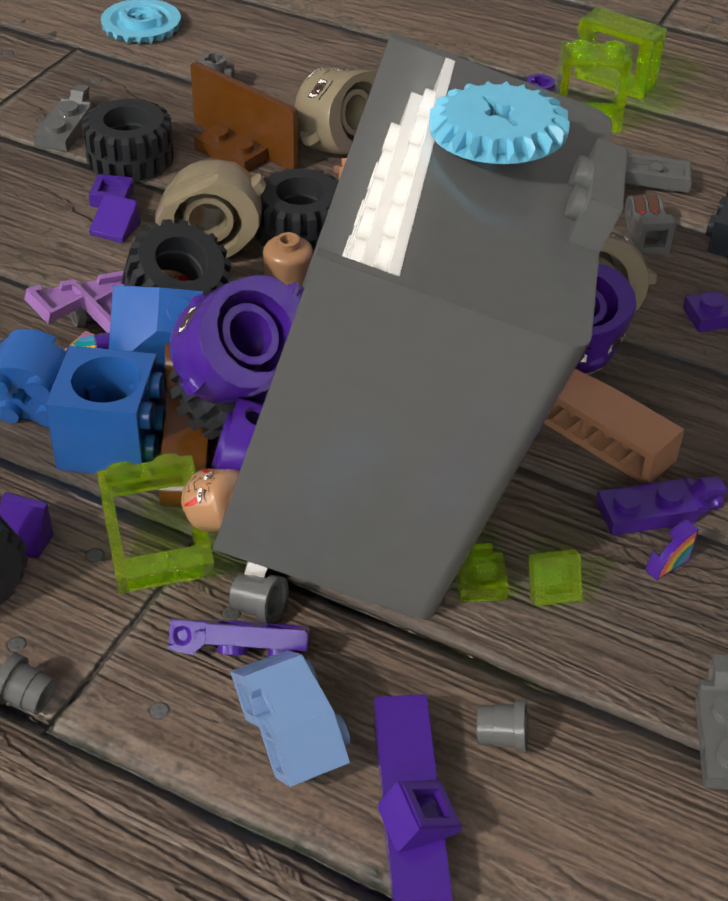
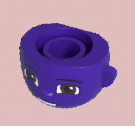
(612, 316)
(233, 338)

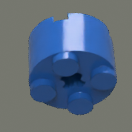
(27, 374)

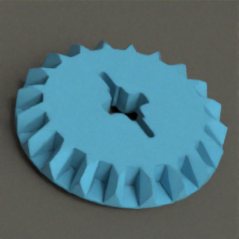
(140, 21)
(499, 123)

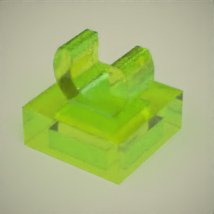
(483, 576)
(555, 577)

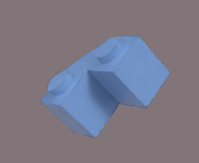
(293, 717)

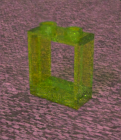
(647, 35)
(600, 55)
(160, 567)

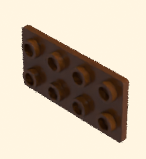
(242, 121)

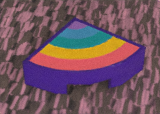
(675, 553)

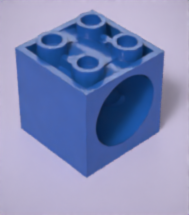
(105, 409)

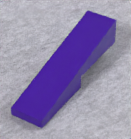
(407, 754)

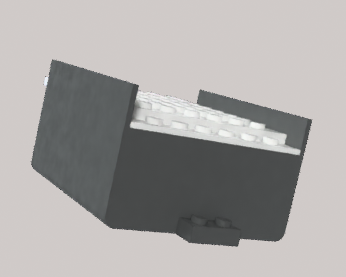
(423, 344)

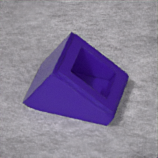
(115, 218)
(29, 520)
(418, 814)

